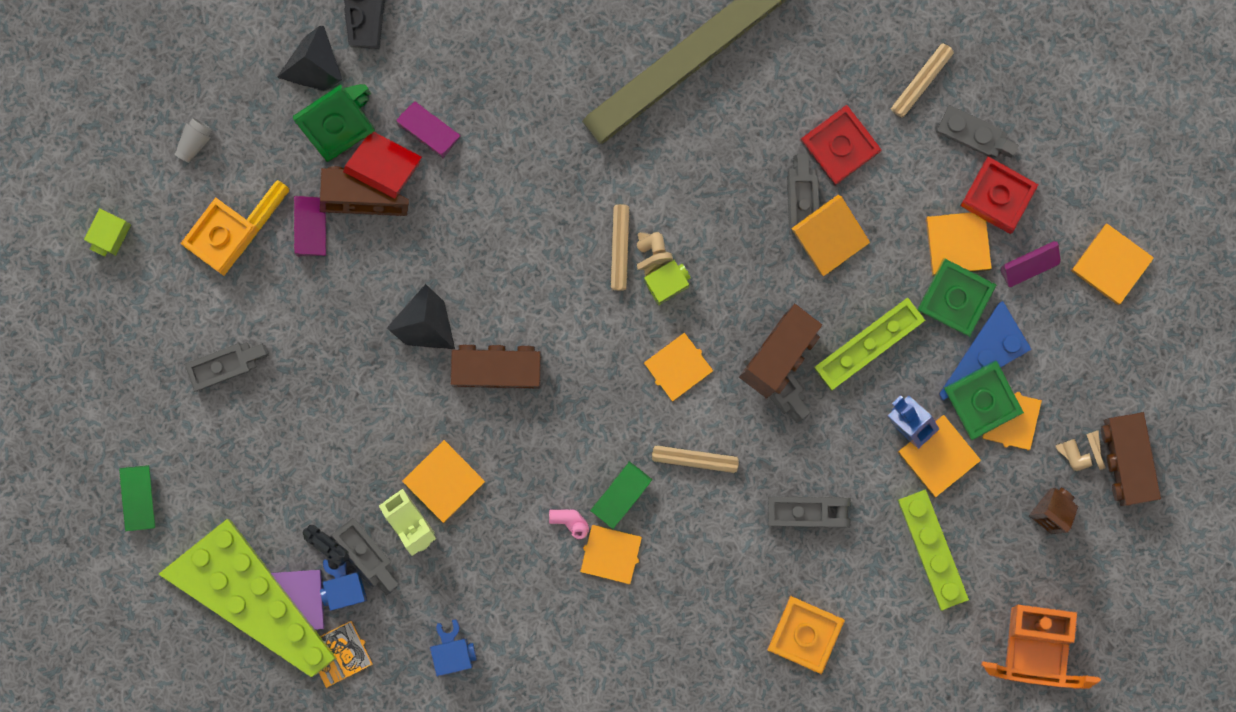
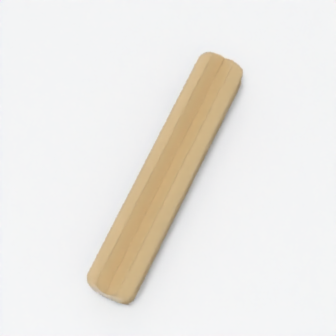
(922, 80)
(620, 247)
(695, 459)

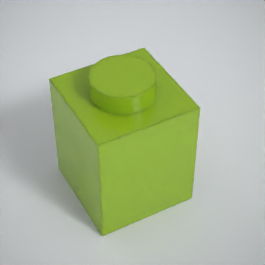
(106, 233)
(667, 281)

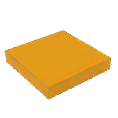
(830, 235)
(219, 236)
(960, 240)
(1112, 264)
(941, 458)
(443, 481)
(806, 635)

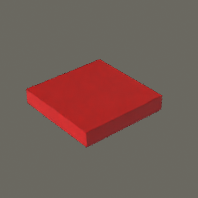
(841, 145)
(382, 164)
(999, 195)

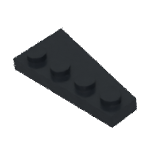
(364, 22)

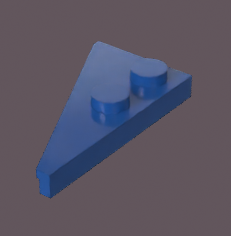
(997, 340)

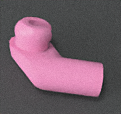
(572, 519)

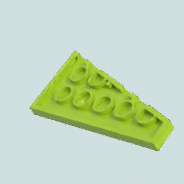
(239, 587)

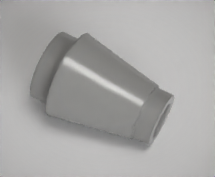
(193, 139)

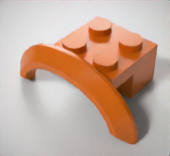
(1040, 649)

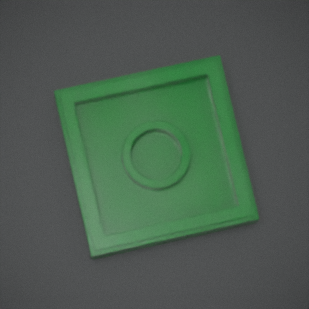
(333, 123)
(956, 297)
(983, 400)

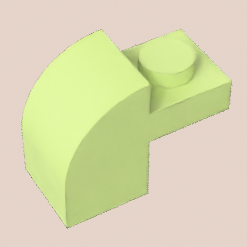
(408, 522)

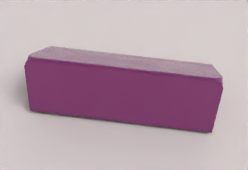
(428, 129)
(309, 227)
(1031, 264)

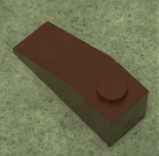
(348, 195)
(1055, 511)

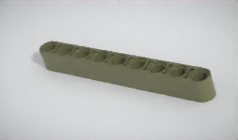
(676, 66)

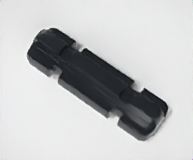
(326, 545)

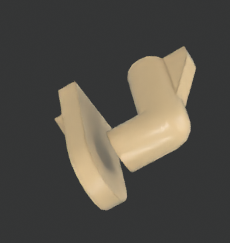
(656, 243)
(1078, 462)

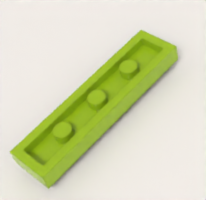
(869, 344)
(933, 550)

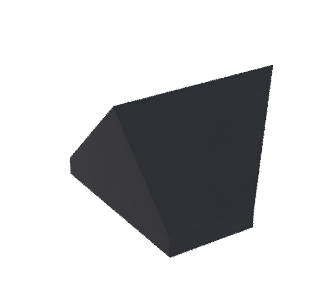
(313, 63)
(424, 322)

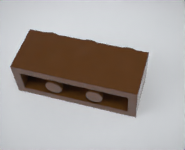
(782, 352)
(496, 367)
(1130, 459)

